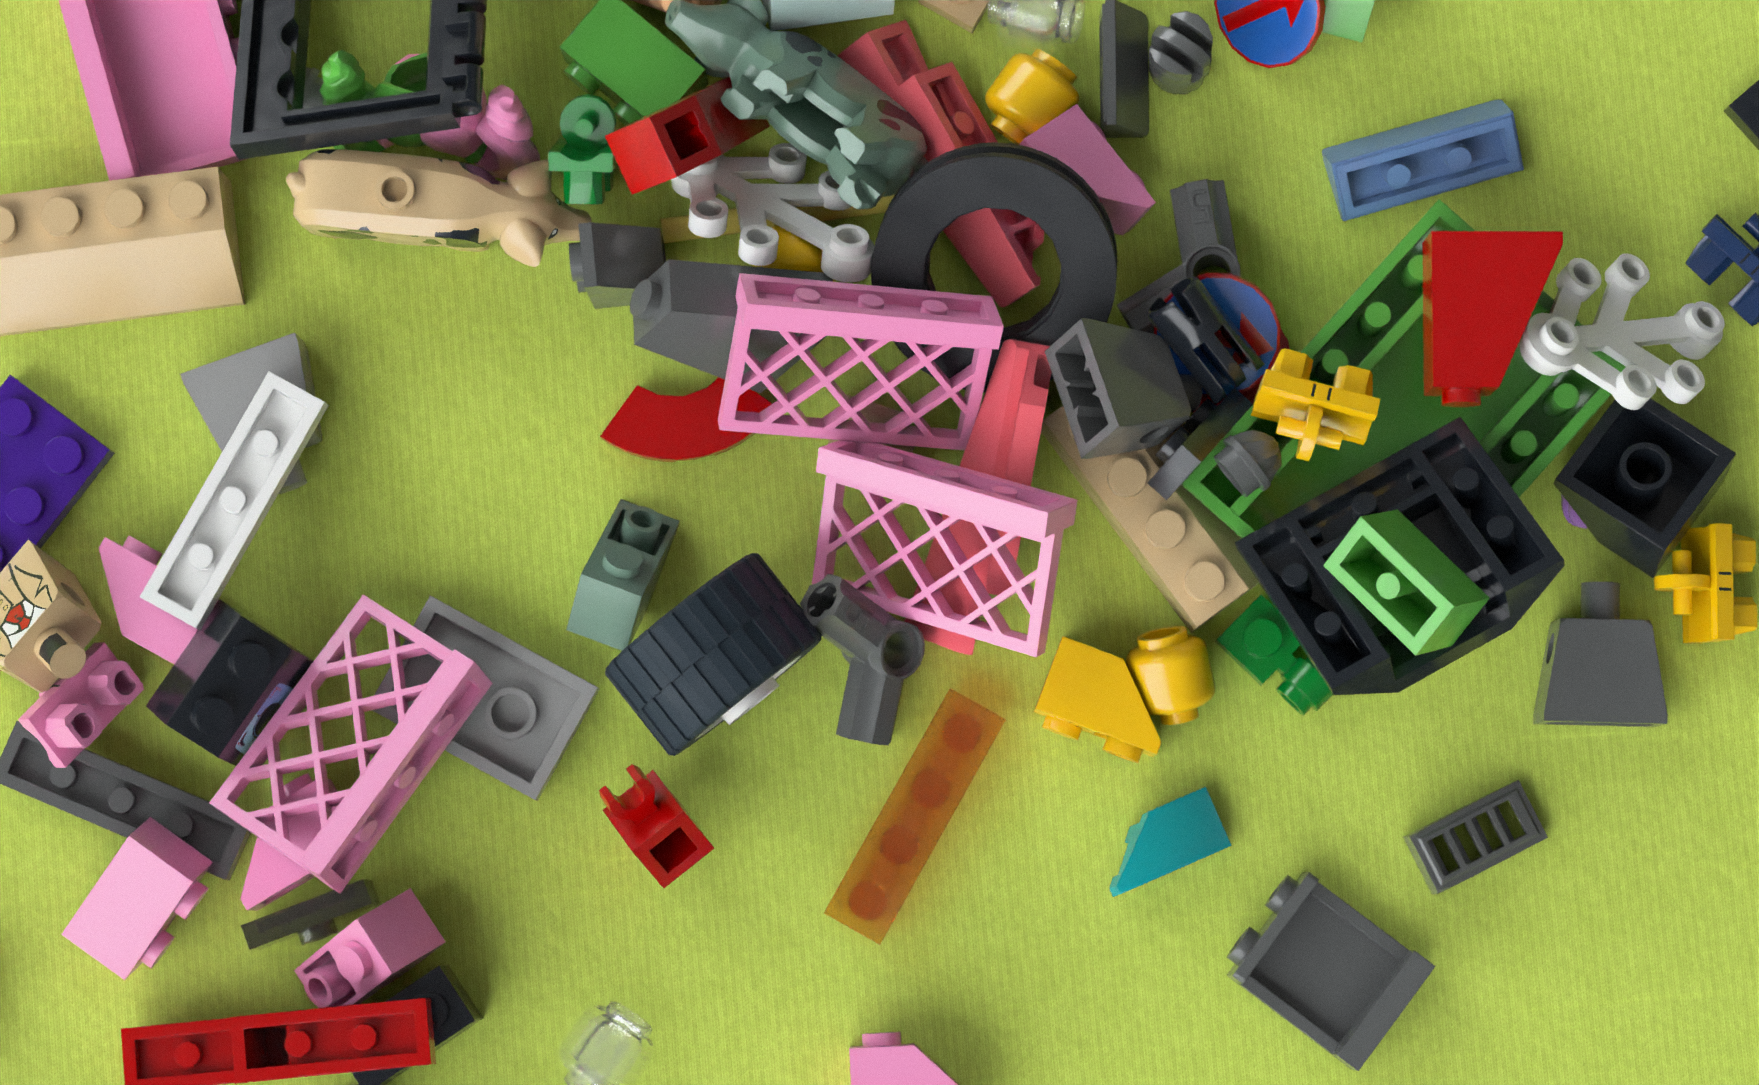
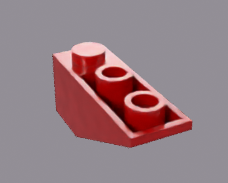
(679, 137)

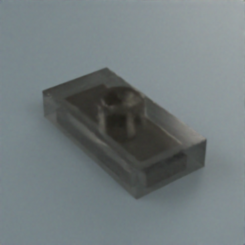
(312, 918)

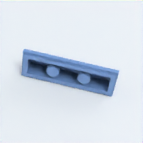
(1423, 159)

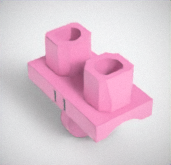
(80, 707)

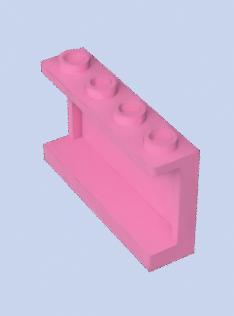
(157, 81)

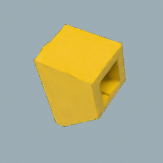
(1098, 696)

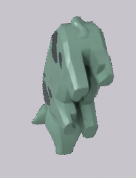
(805, 96)

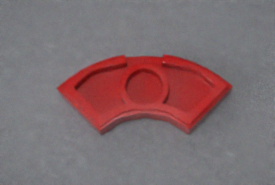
(677, 426)

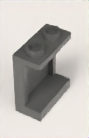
(1327, 969)

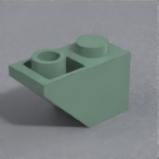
(622, 575)

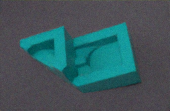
(1170, 840)

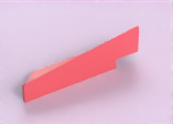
(991, 241)
(1002, 446)

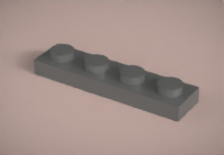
(121, 799)

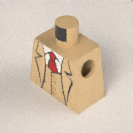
(43, 619)

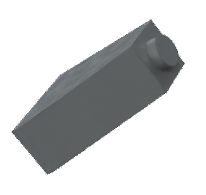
(691, 315)

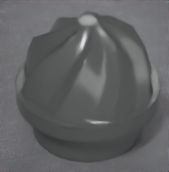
(1249, 461)

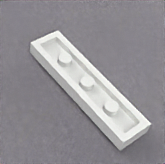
(234, 500)

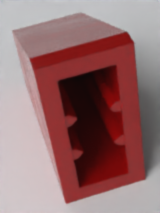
(1478, 305)

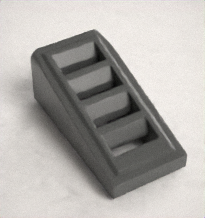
(1429, 860)

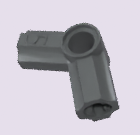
(1203, 240)
(876, 647)

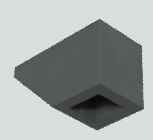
(614, 261)

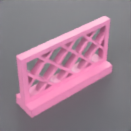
(866, 313)
(961, 494)
(399, 759)

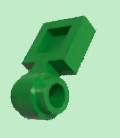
(1264, 644)

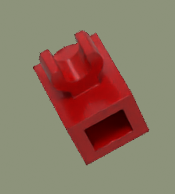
(656, 826)

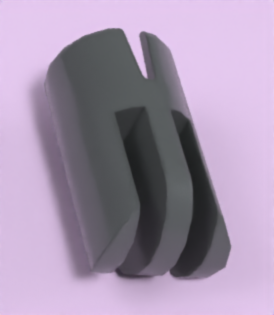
(1181, 53)

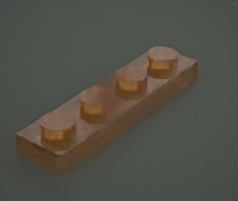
(914, 816)

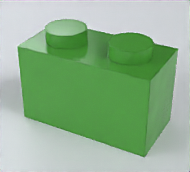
(629, 62)
(1406, 581)

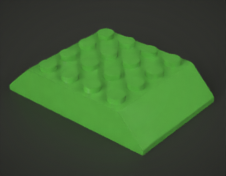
(1382, 331)

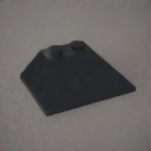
(1459, 504)

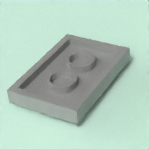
(523, 717)

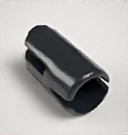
(1196, 329)

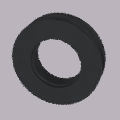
(1014, 180)

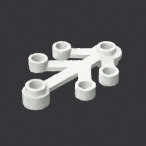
(845, 248)
(1555, 345)

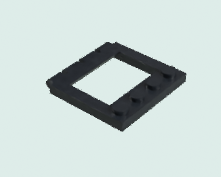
(272, 75)

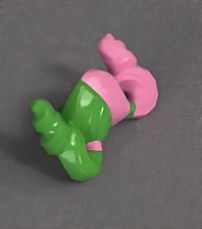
(491, 139)

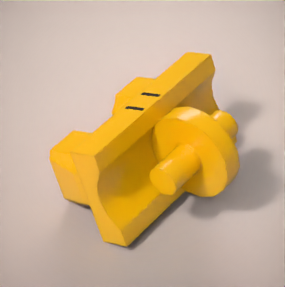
(1316, 410)
(1705, 585)

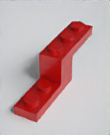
(281, 1044)

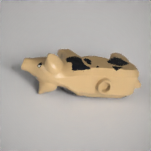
(431, 203)

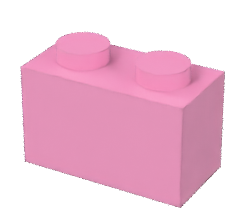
(138, 899)

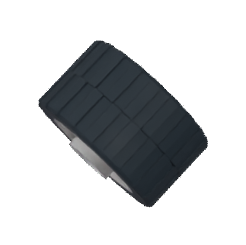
(713, 654)

